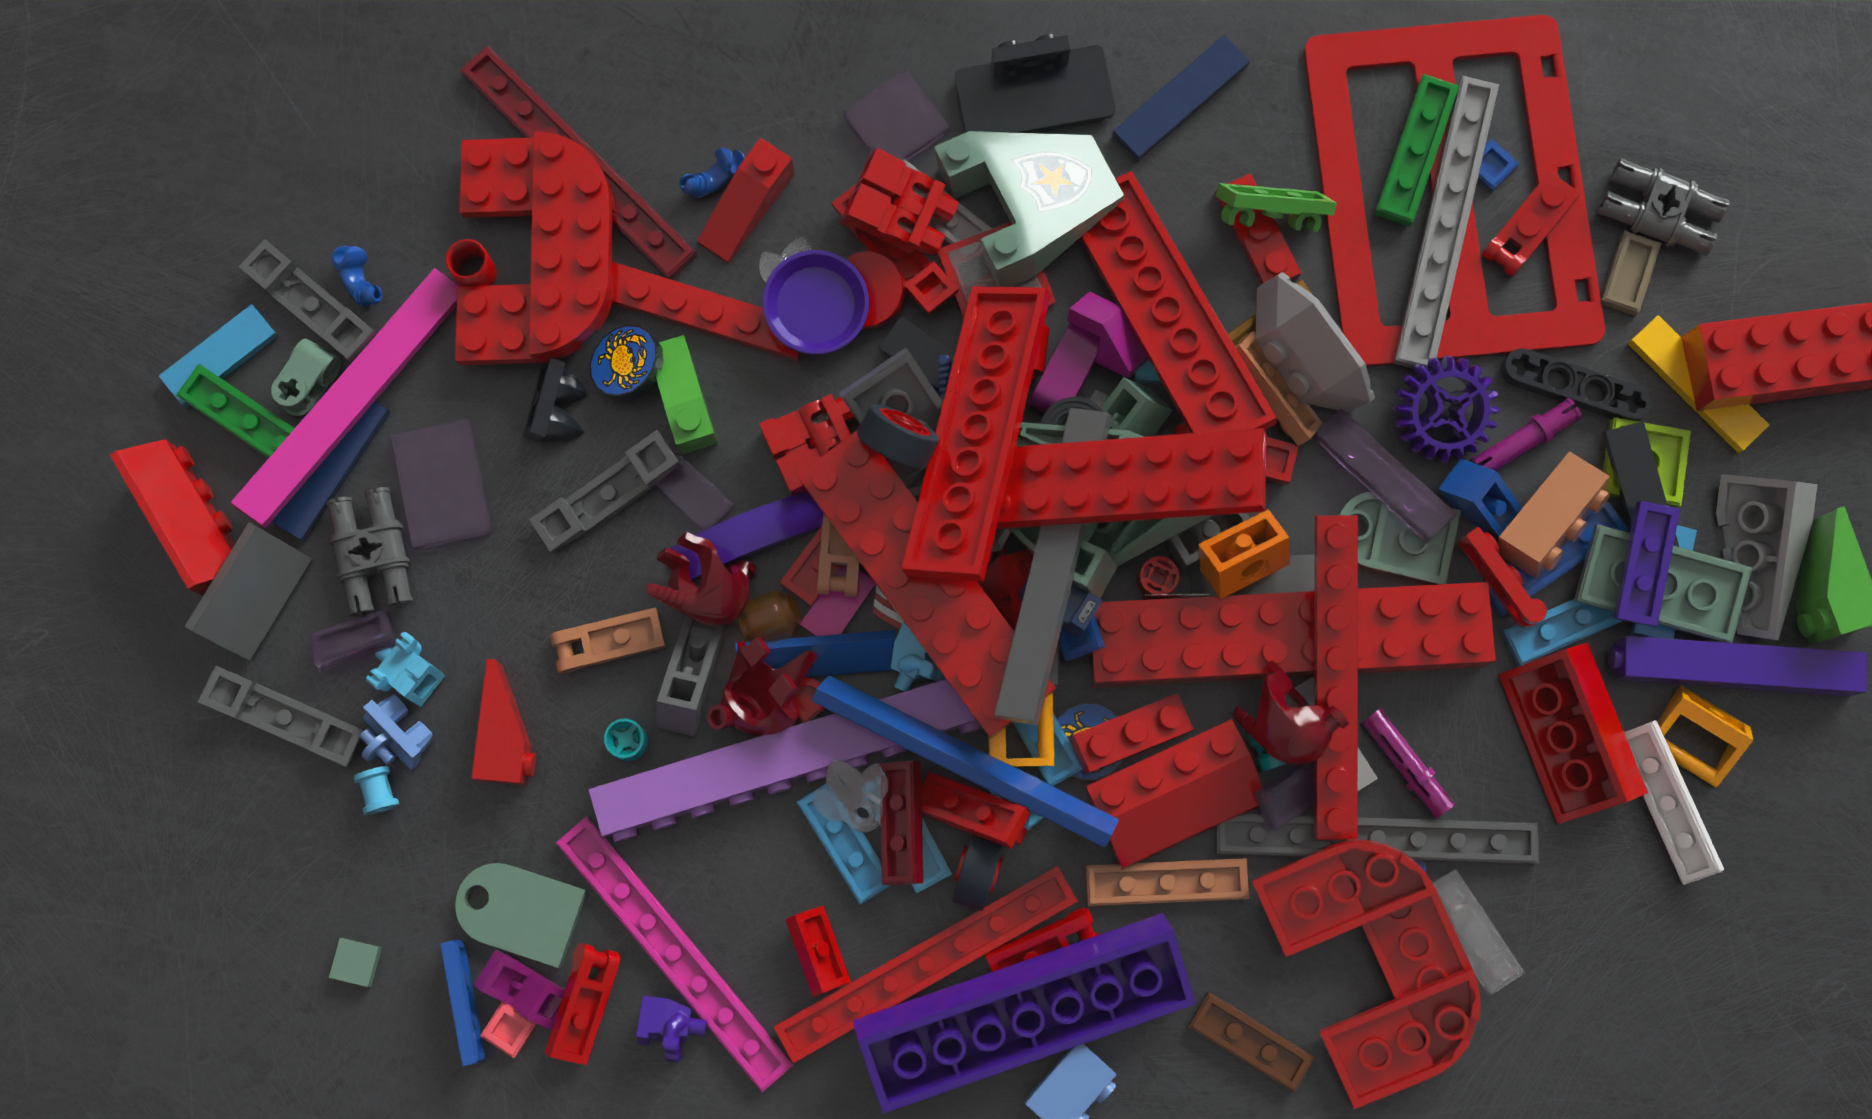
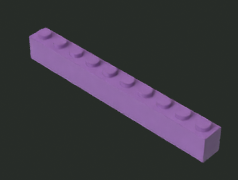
(764, 764)

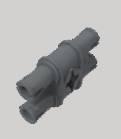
(1647, 215)
(387, 559)

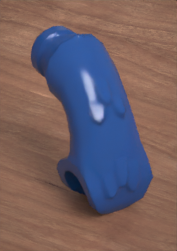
(716, 177)
(349, 265)

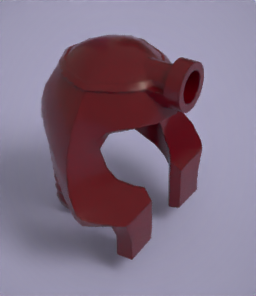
(721, 592)
(757, 695)
(1289, 732)

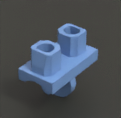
(382, 721)

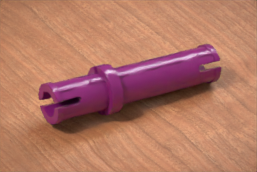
(1539, 430)
(1408, 764)

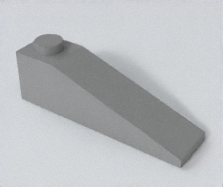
(1767, 530)

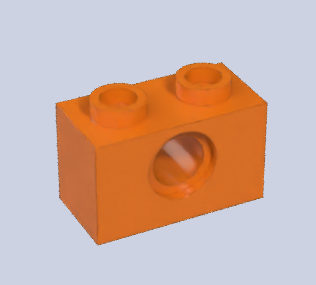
(1244, 554)

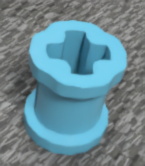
(376, 790)

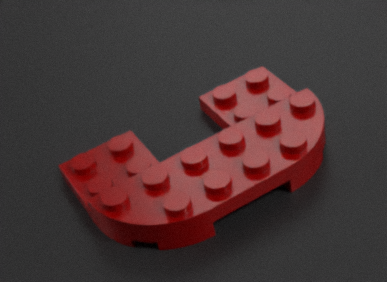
(569, 249)
(1414, 944)

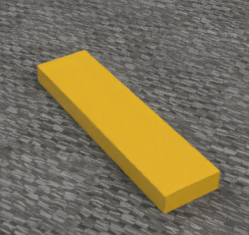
(1665, 355)

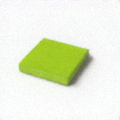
(1670, 454)

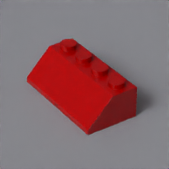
(178, 509)
(1573, 733)
(1177, 793)

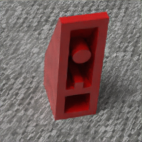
(746, 199)
(502, 741)

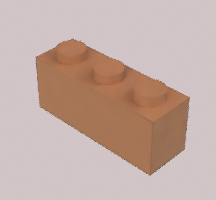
(1554, 515)

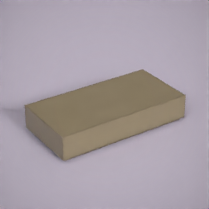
(1630, 273)

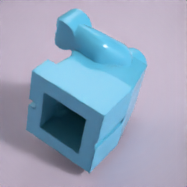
(912, 661)
(406, 671)

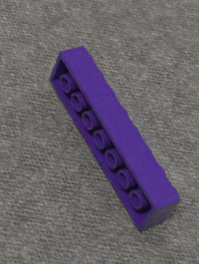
(1024, 1012)

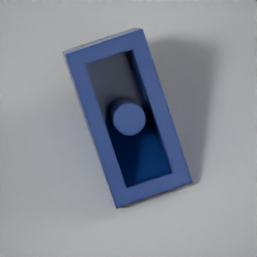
(1480, 497)

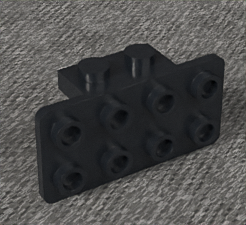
(1035, 87)

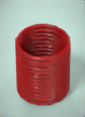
(462, 251)

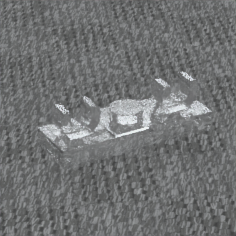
(1480, 939)

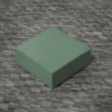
(355, 962)

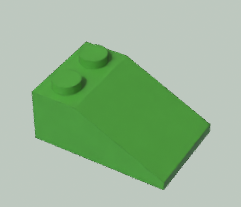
(1833, 581)

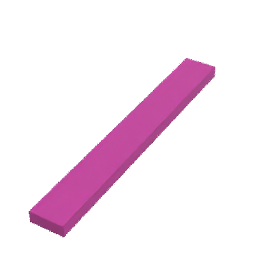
(347, 400)
(675, 954)

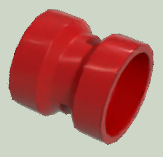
(1154, 583)

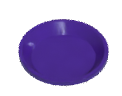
(815, 302)

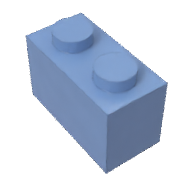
(1072, 1086)

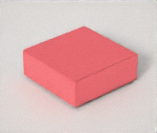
(508, 1030)

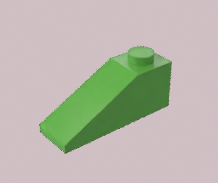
(684, 398)

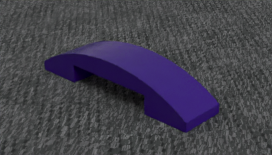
(758, 530)

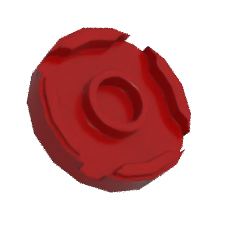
(884, 286)

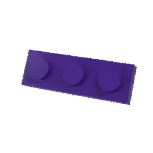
(1646, 563)

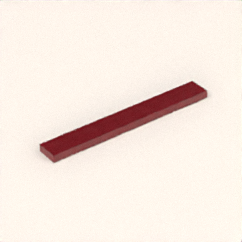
(530, 114)

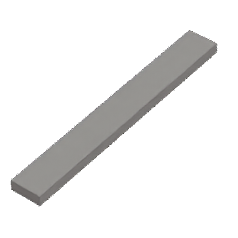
(1446, 222)

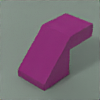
(1117, 344)
(521, 988)

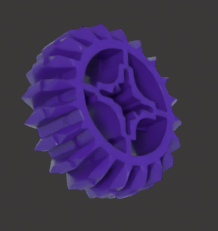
(1460, 400)

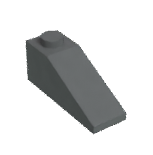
(688, 678)

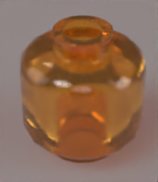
(770, 617)

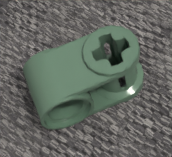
(306, 374)

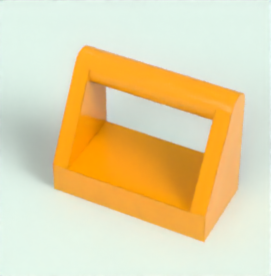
(1715, 721)
(997, 744)

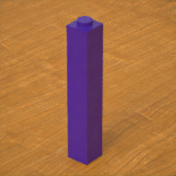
(1739, 666)

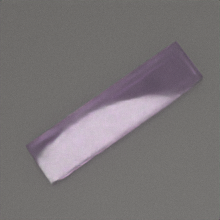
(1384, 476)

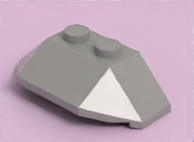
(1309, 347)

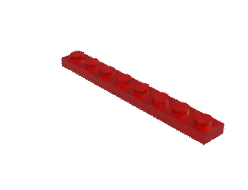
(1336, 673)
(925, 963)

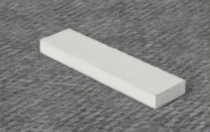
(1672, 805)

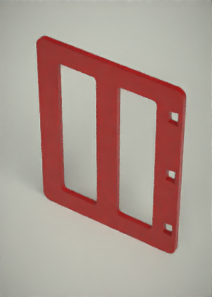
(1553, 145)

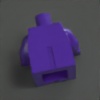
(667, 1022)

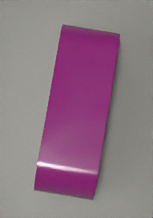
(1067, 368)

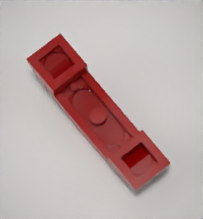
(923, 280)

